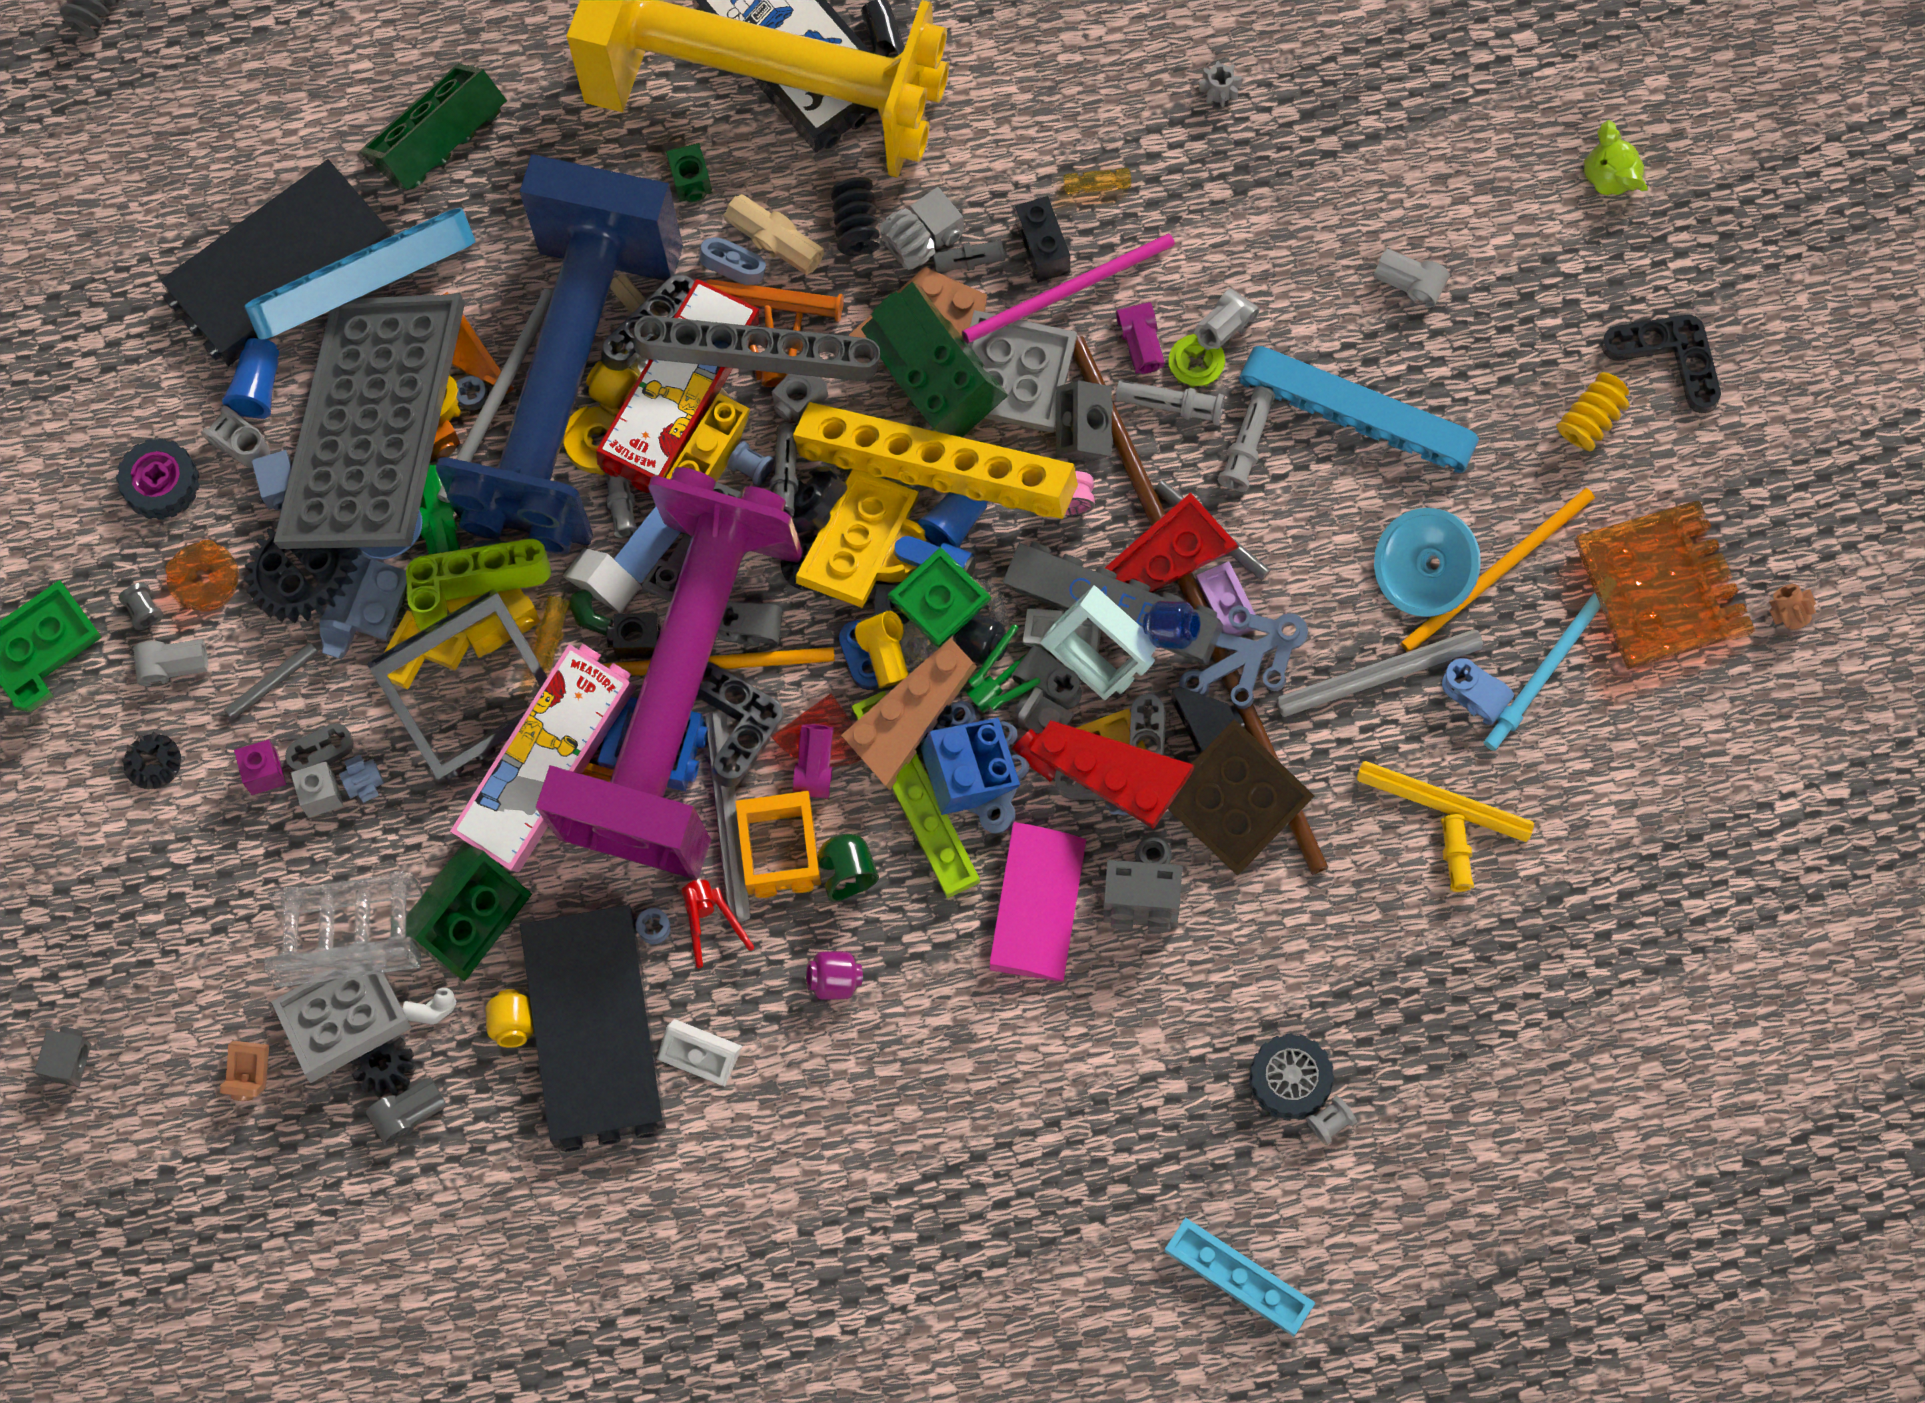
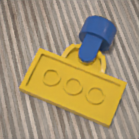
(870, 541)

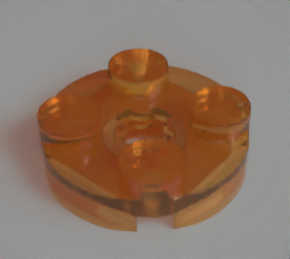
(184, 569)

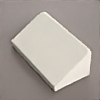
(698, 1052)

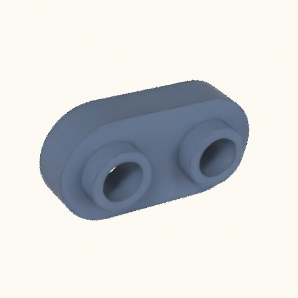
(732, 261)

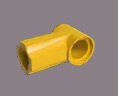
(881, 639)

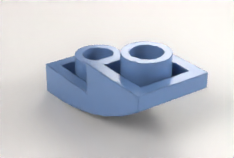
(646, 546)

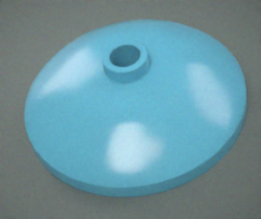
(1405, 558)

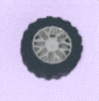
(1291, 1077)

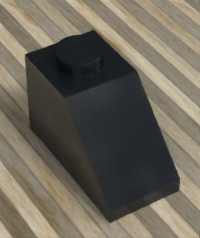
(1202, 716)

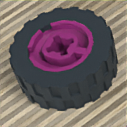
(158, 479)

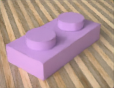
(1222, 594)

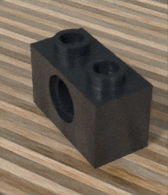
(1042, 239)

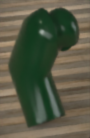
(584, 613)

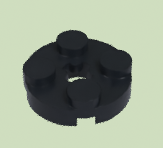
(817, 499)

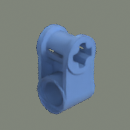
(1479, 692)

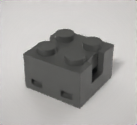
(1142, 895)

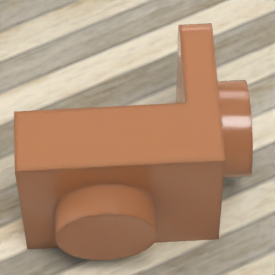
(245, 1070)

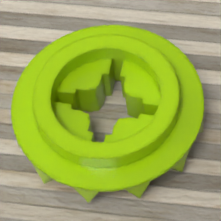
(1179, 362)

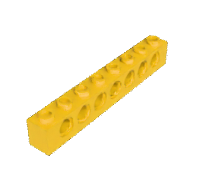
(936, 460)

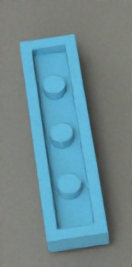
(1239, 1277)

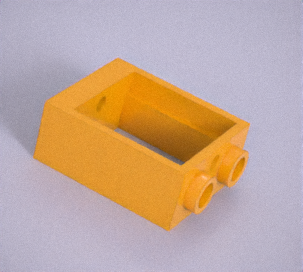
(776, 808)

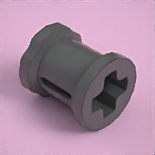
(140, 606)

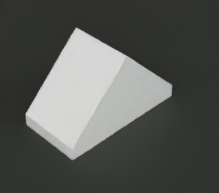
(603, 579)

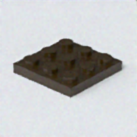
(1238, 797)

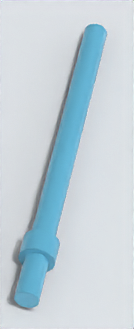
(1512, 715)

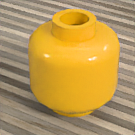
(610, 386)
(509, 1018)

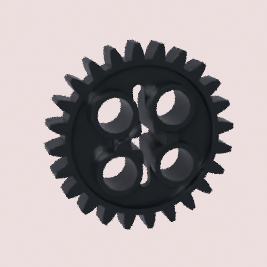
(283, 590)

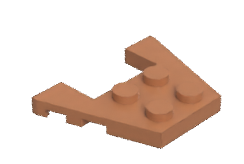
(950, 297)

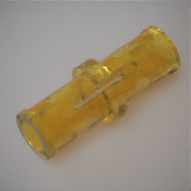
(550, 631)

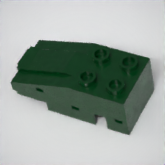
(932, 362)

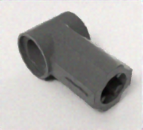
(399, 1114)

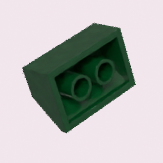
(465, 910)

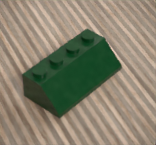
(434, 126)

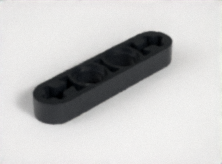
(660, 298)

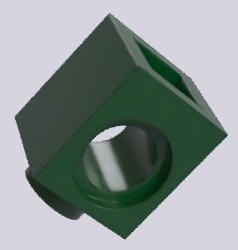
(686, 161)

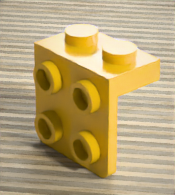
(489, 632)

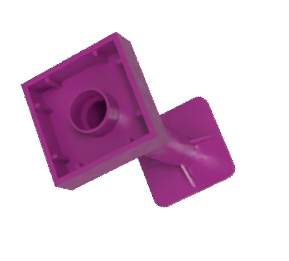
(629, 812)

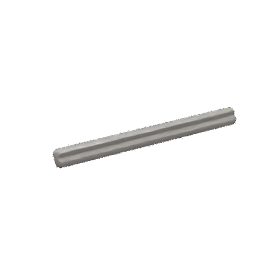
(1379, 673)
(727, 823)

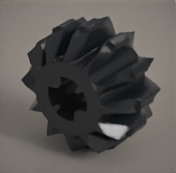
(379, 1080)

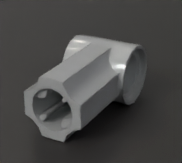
(1420, 280)
(1228, 317)
(160, 661)

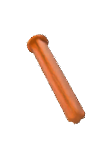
(784, 299)

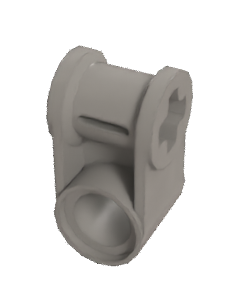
(233, 435)

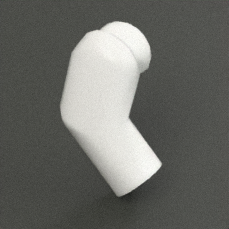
(434, 1011)

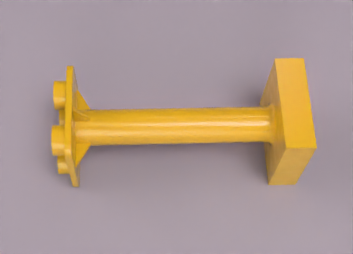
(612, 37)

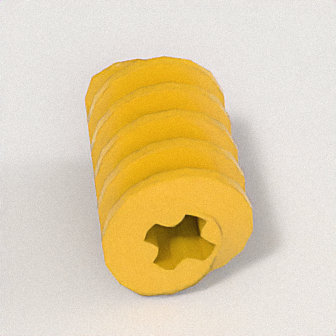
(1594, 411)

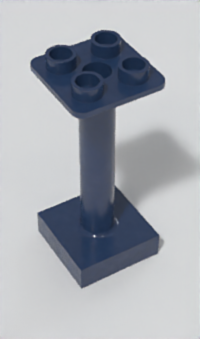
(596, 226)

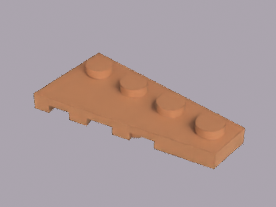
(901, 719)

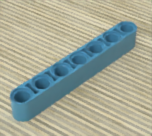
(359, 273)
(1361, 408)

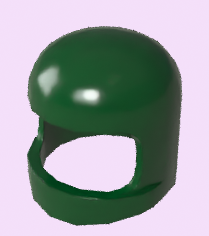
(849, 858)

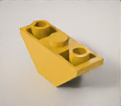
(714, 438)

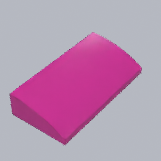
(1037, 902)

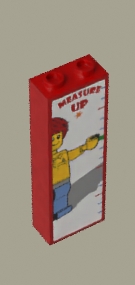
(670, 397)

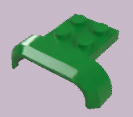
(39, 641)

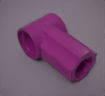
(1140, 332)
(813, 766)

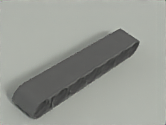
(741, 357)

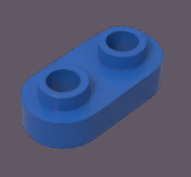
(856, 658)

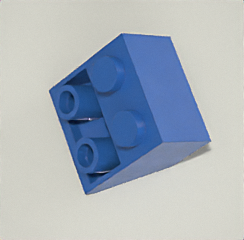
(969, 765)

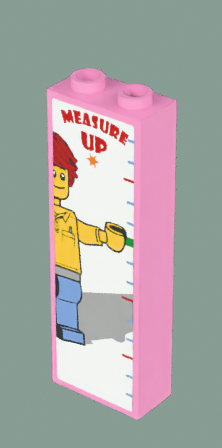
(557, 730)

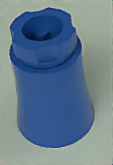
(253, 380)
(951, 519)

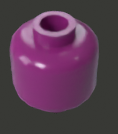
(833, 975)

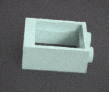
(1088, 663)

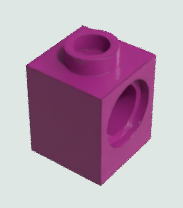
(260, 767)

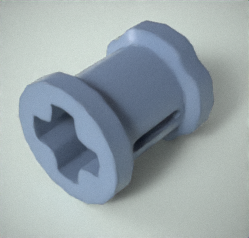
(750, 463)

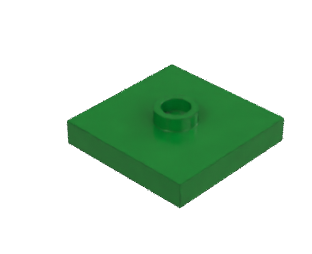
(939, 597)

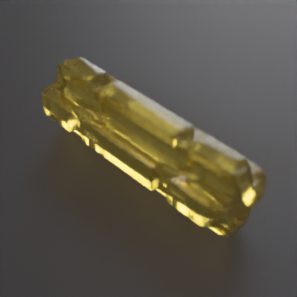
(1097, 181)

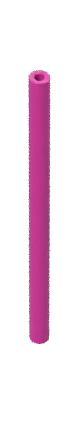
(1067, 288)

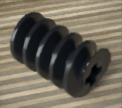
(854, 216)

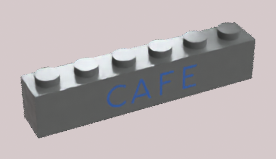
(1065, 581)

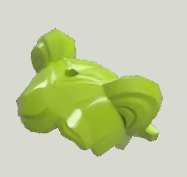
(1623, 167)

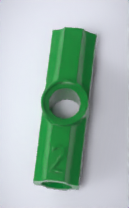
(437, 517)

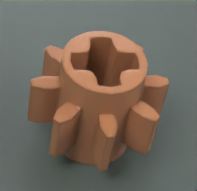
(1792, 606)

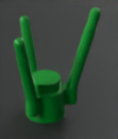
(987, 691)

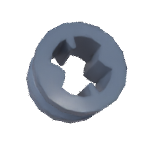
(477, 383)
(642, 929)

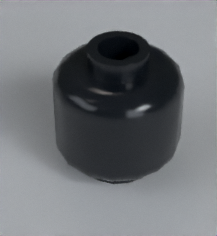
(980, 638)

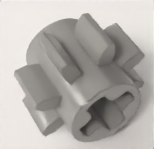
(1217, 92)

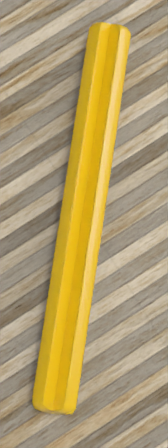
(1445, 801)

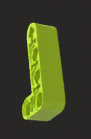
(471, 573)

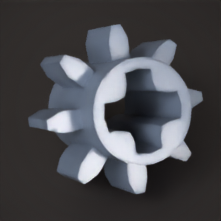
(361, 778)

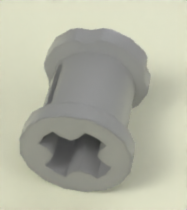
(1331, 1120)

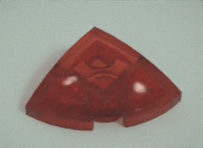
(827, 713)

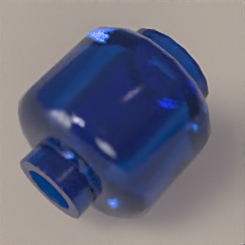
(1172, 625)

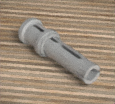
(1187, 403)
(1243, 453)

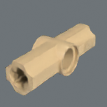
(774, 234)

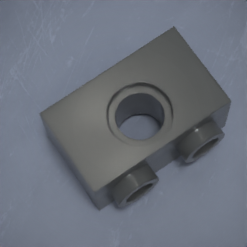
(1084, 421)

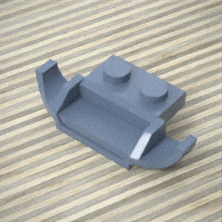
(368, 606)

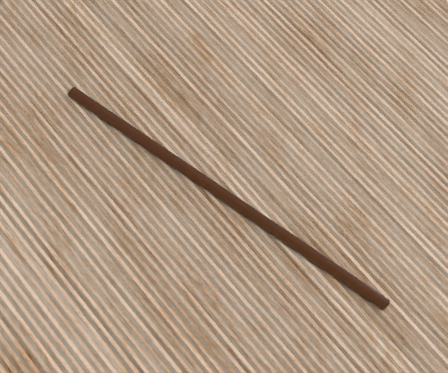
(1193, 594)

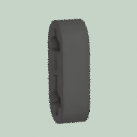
(316, 741)

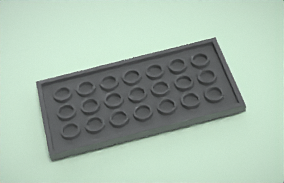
(370, 423)

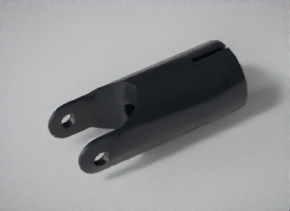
(882, 27)

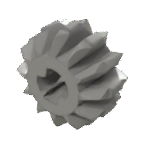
(907, 239)

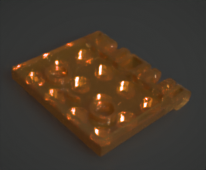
(1657, 586)

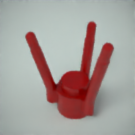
(699, 903)

